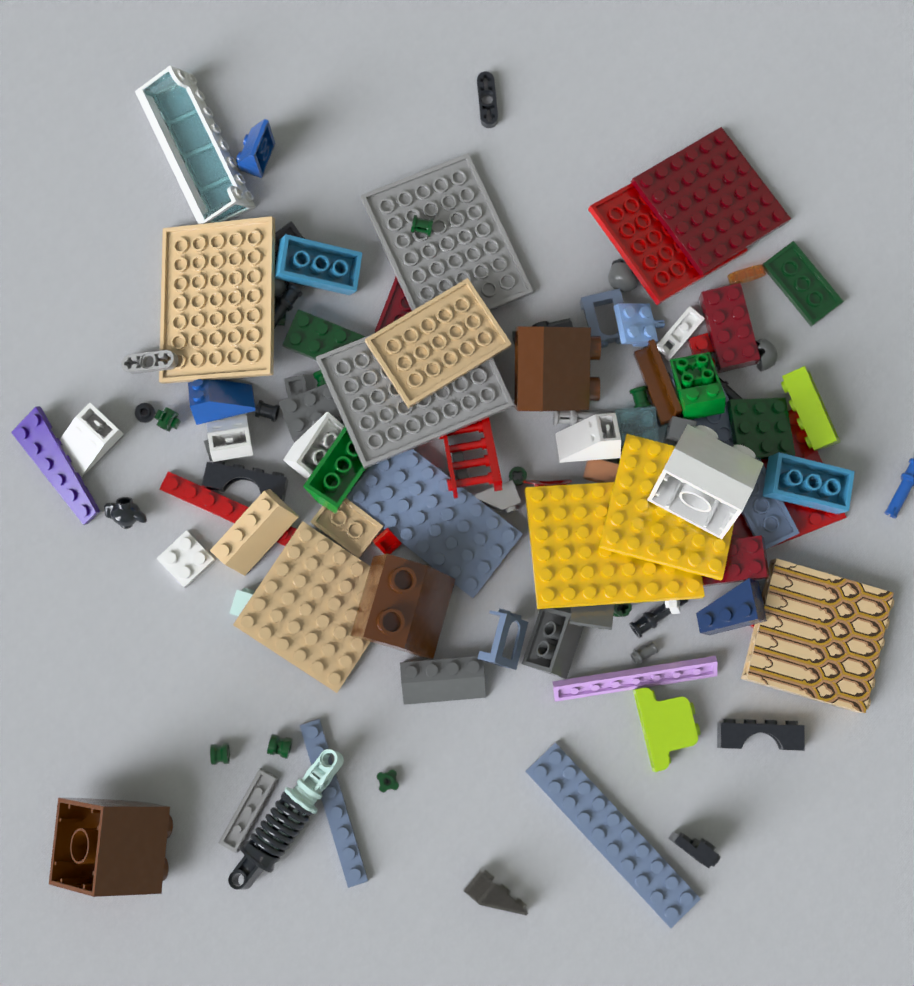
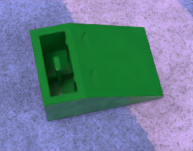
(698, 386)

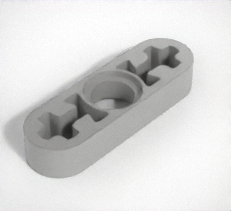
(142, 358)

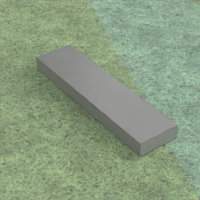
(248, 810)

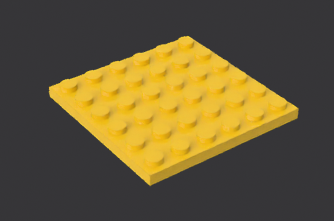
(648, 531)

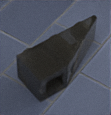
(489, 894)

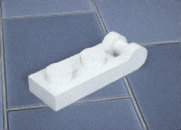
(680, 332)

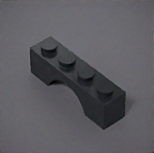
(220, 477)
(787, 736)

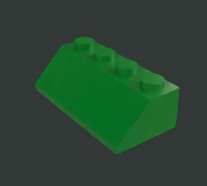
(335, 473)

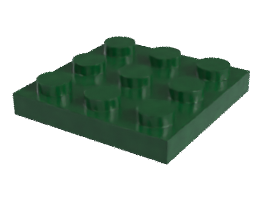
(761, 426)

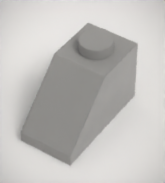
(502, 500)

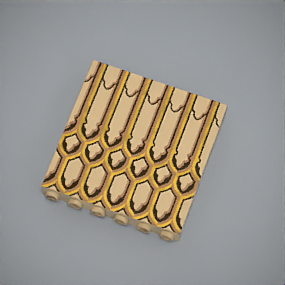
(818, 636)

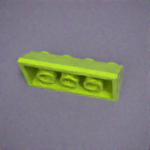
(810, 408)

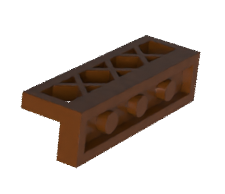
(658, 382)

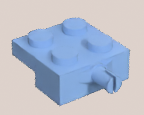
(636, 323)

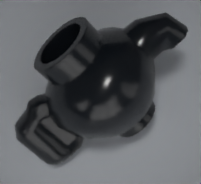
(124, 512)

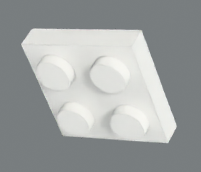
(185, 559)

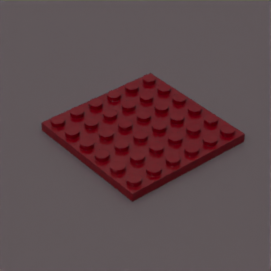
(710, 200)

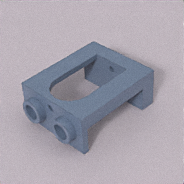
(589, 302)
(505, 620)

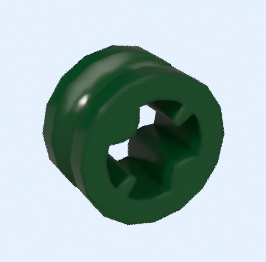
(518, 469)

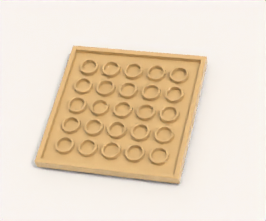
(310, 607)

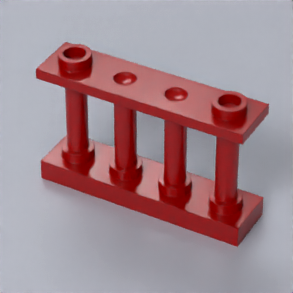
(489, 460)

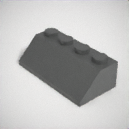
(442, 680)

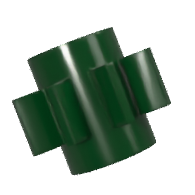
(167, 419)

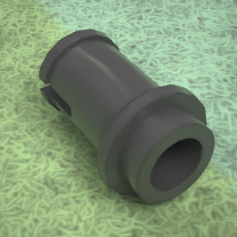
(643, 652)

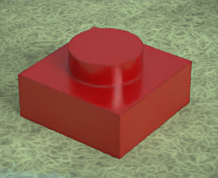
(387, 541)

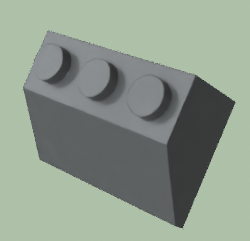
(552, 643)

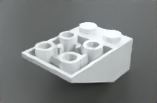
(89, 438)
(229, 438)
(590, 439)

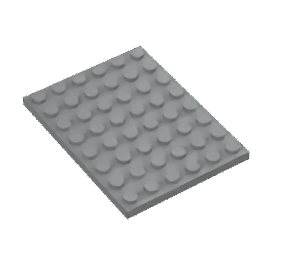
(463, 238)
(378, 415)

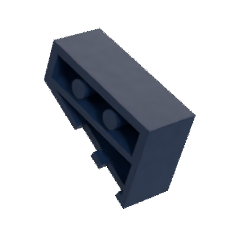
(733, 610)

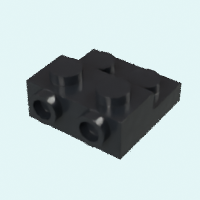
(700, 850)

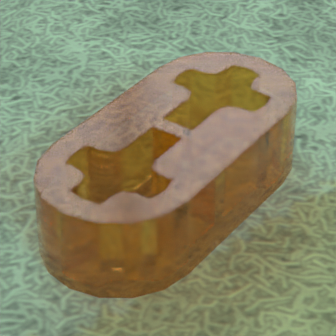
(746, 275)

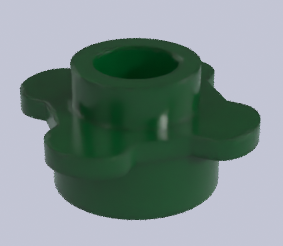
(393, 784)

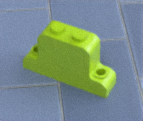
(665, 726)

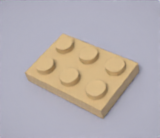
(348, 527)

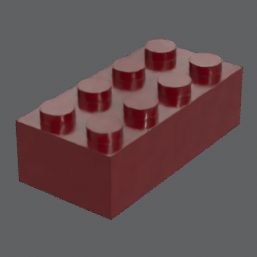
(729, 328)
(744, 560)

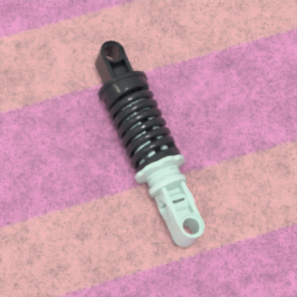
(284, 821)

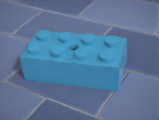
(337, 266)
(808, 483)

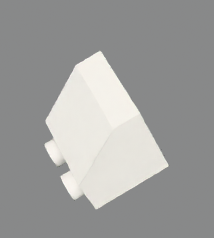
(706, 480)

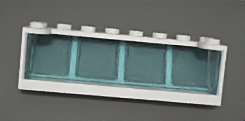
(194, 147)

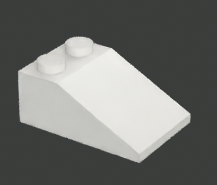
(313, 445)

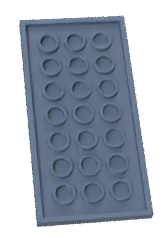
(447, 532)

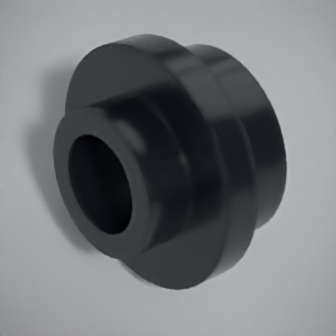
(149, 416)

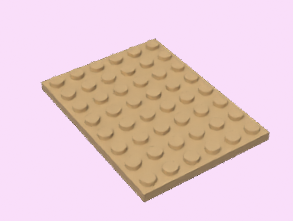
(218, 299)

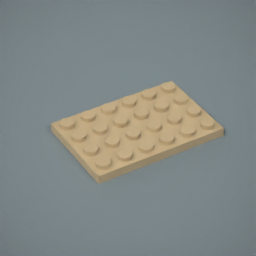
(438, 342)

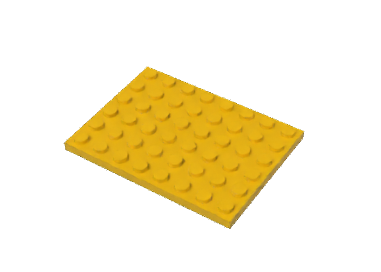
(572, 568)

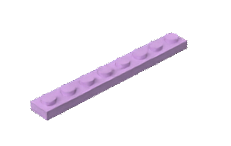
(635, 678)

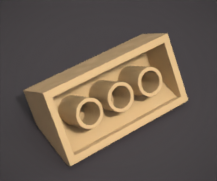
(254, 532)

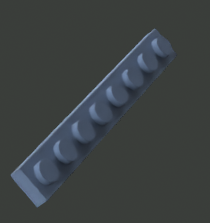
(336, 810)

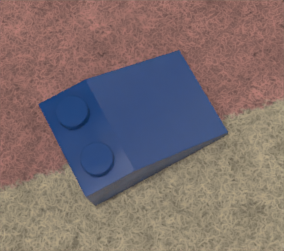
(256, 150)
(219, 399)

